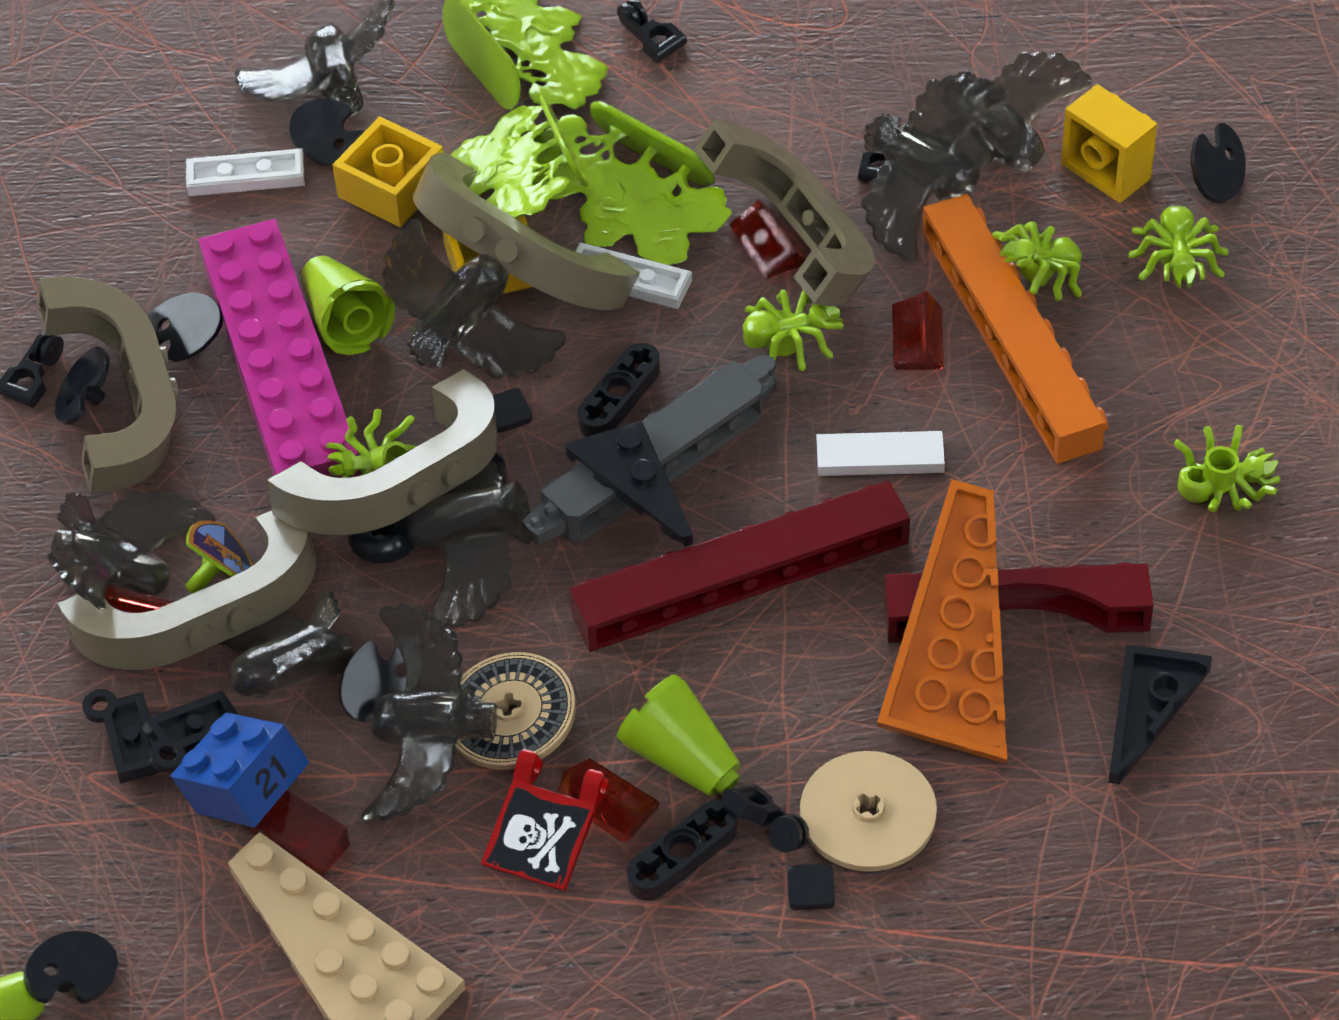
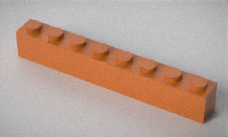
(1014, 329)

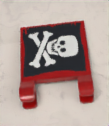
(540, 829)

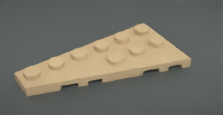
(337, 947)

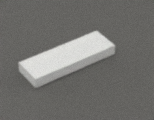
(245, 172)
(656, 281)
(880, 453)

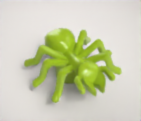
(1178, 246)
(1041, 257)
(781, 328)
(378, 455)
(1222, 470)

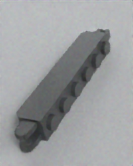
(682, 437)

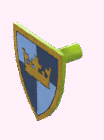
(218, 550)

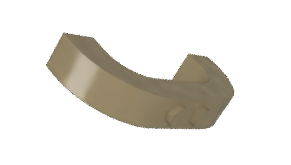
(839, 250)
(577, 278)
(99, 310)
(403, 485)
(203, 618)

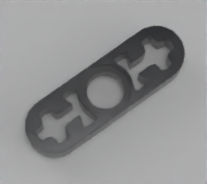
(619, 374)
(676, 869)

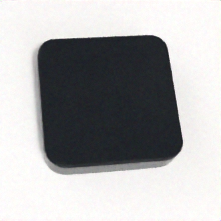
(511, 410)
(810, 887)

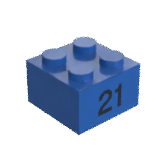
(240, 769)

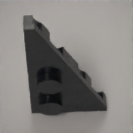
(631, 468)
(1150, 695)

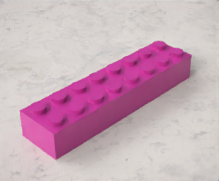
(275, 347)

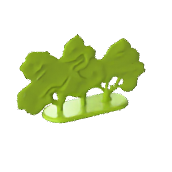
(535, 37)
(508, 161)
(632, 196)

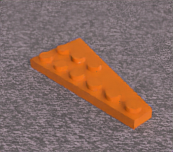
(951, 652)

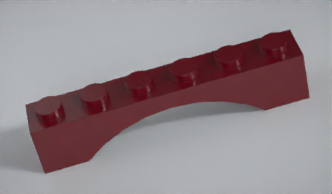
(1105, 596)

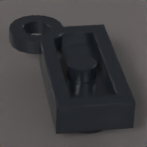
(124, 727)
(183, 728)

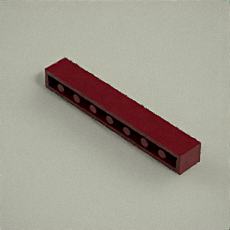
(739, 565)

